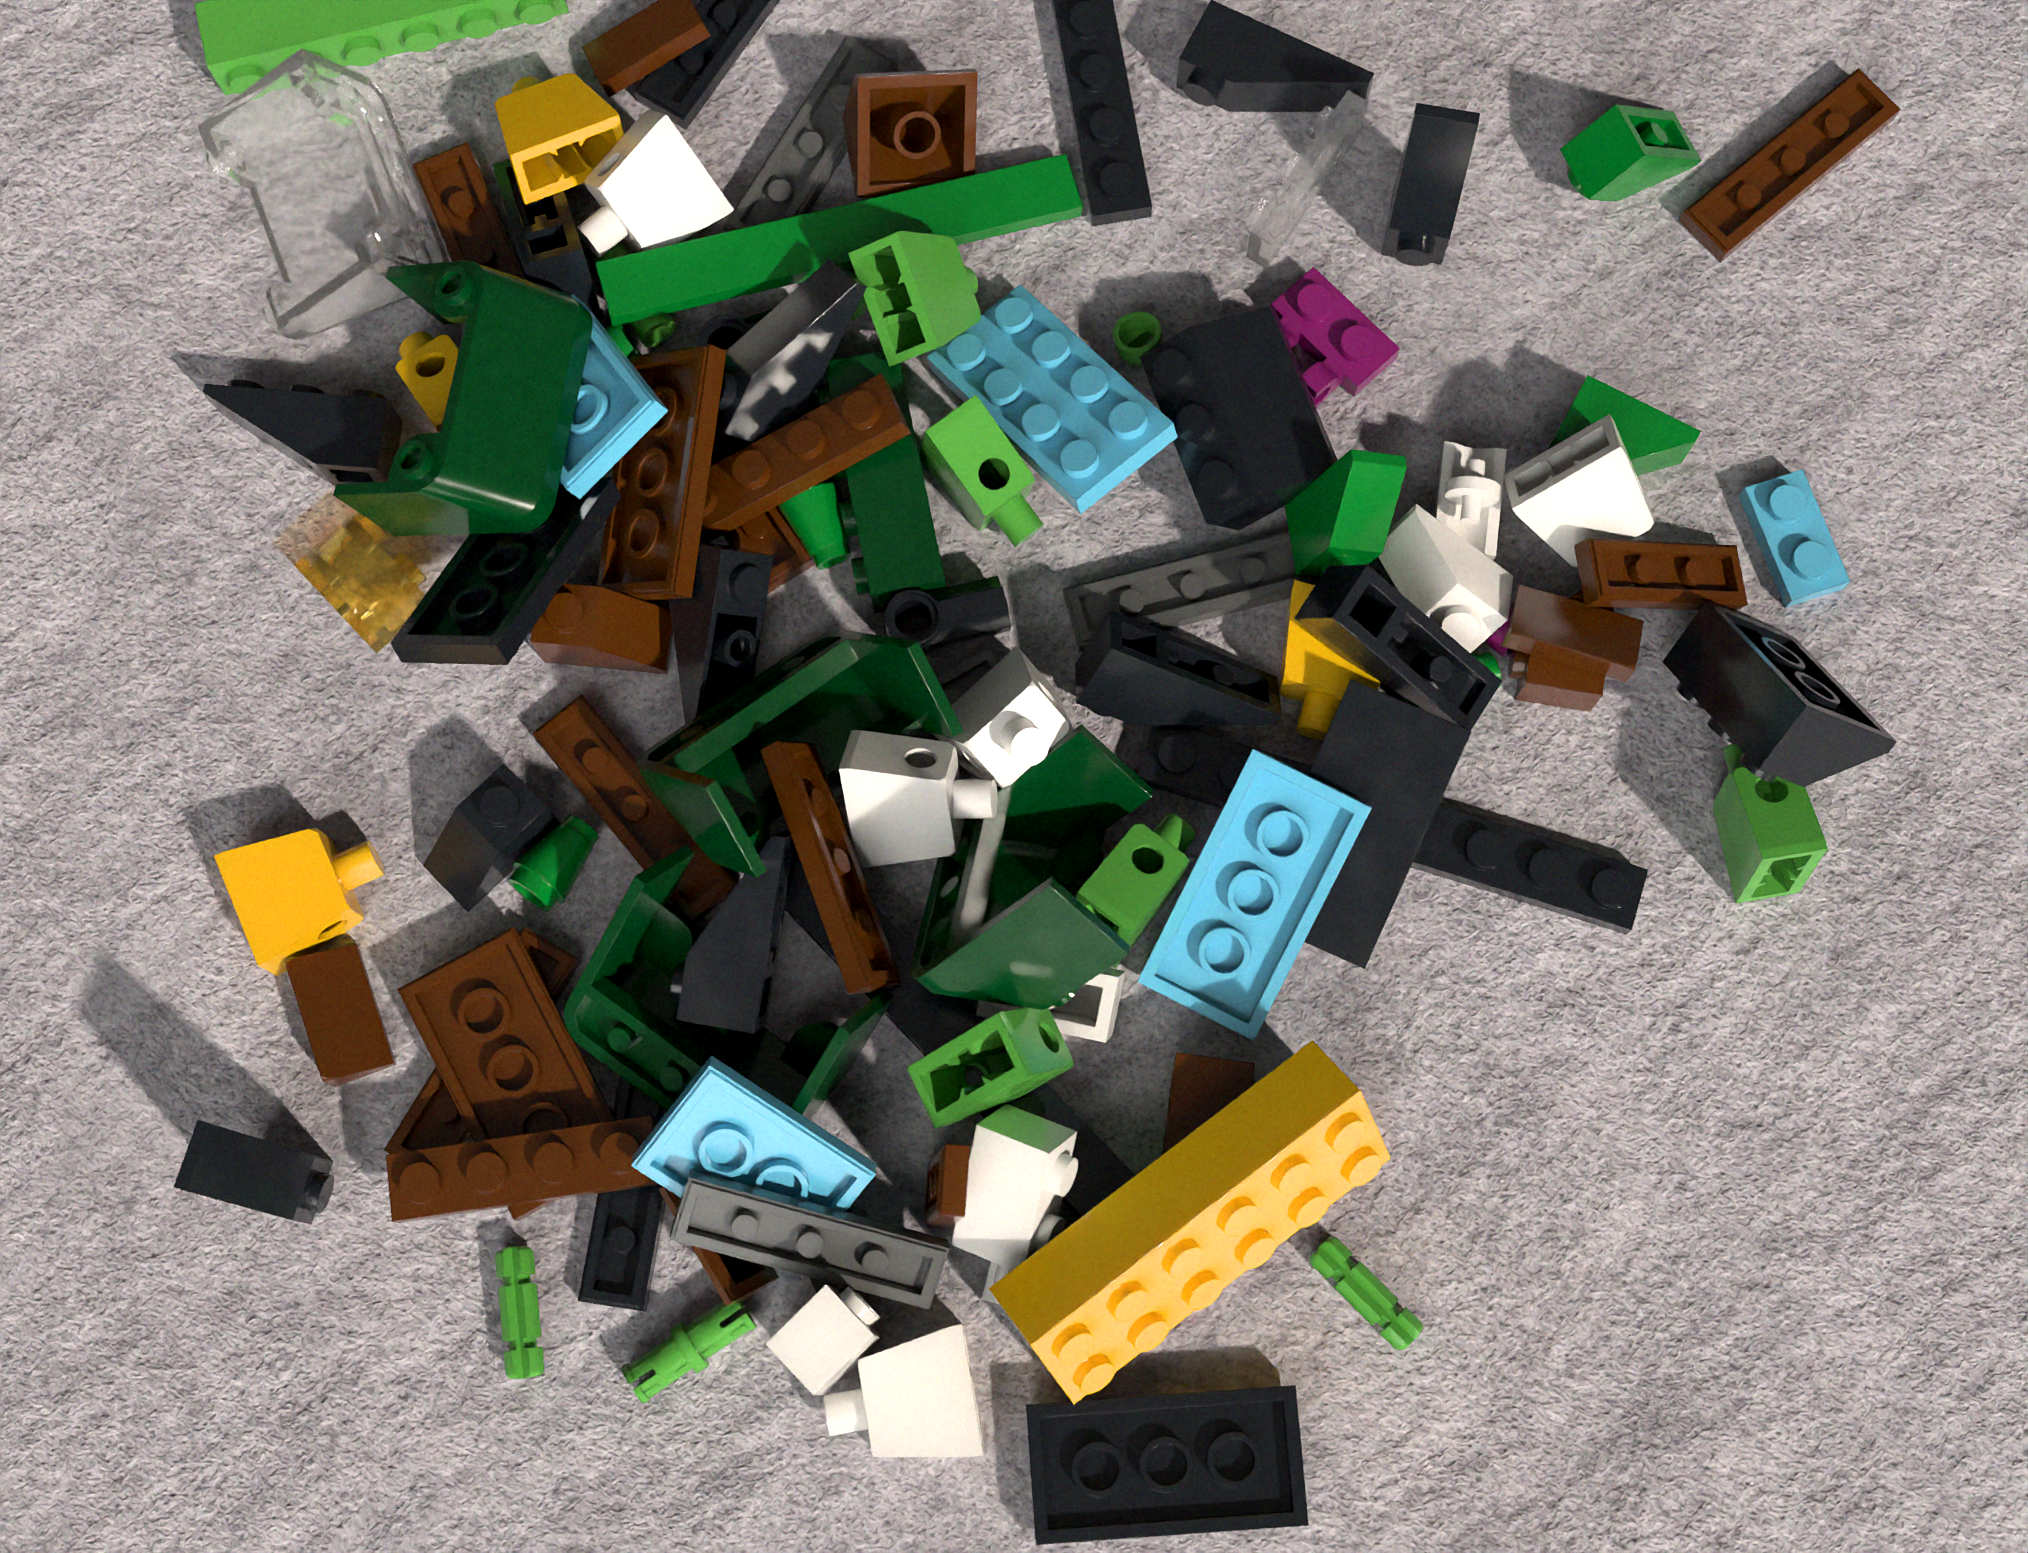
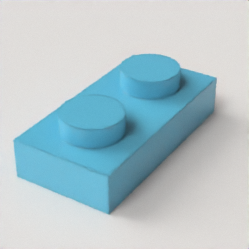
(1794, 538)

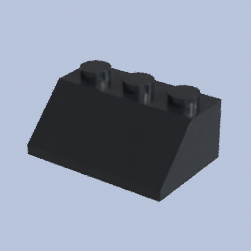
(1239, 416)
(1772, 699)

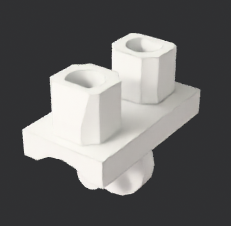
(1471, 493)

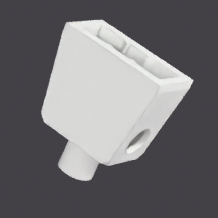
(650, 190)
(1581, 491)
(1008, 721)
(908, 797)
(914, 1400)

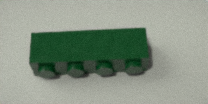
(887, 497)

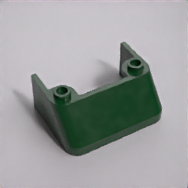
(505, 410)
(833, 684)
(998, 905)
(630, 1023)

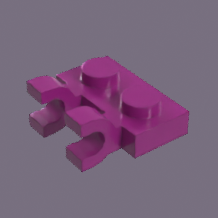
(1335, 334)

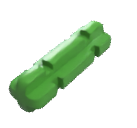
(1366, 1293)
(519, 1312)

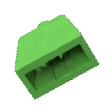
(916, 292)
(973, 448)
(1765, 832)
(1139, 877)
(1012, 1050)

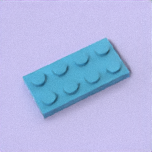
(1053, 398)
(1254, 893)

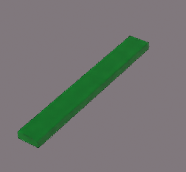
(796, 246)

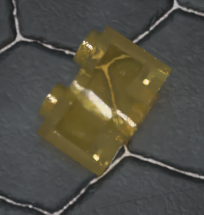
(363, 580)

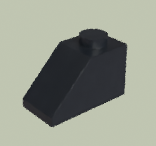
(488, 836)

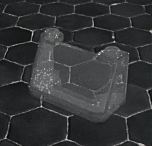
(328, 190)

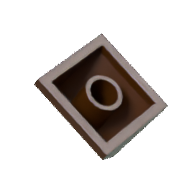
(910, 129)

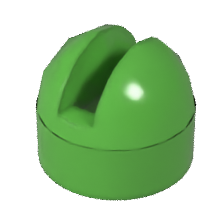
(1133, 332)

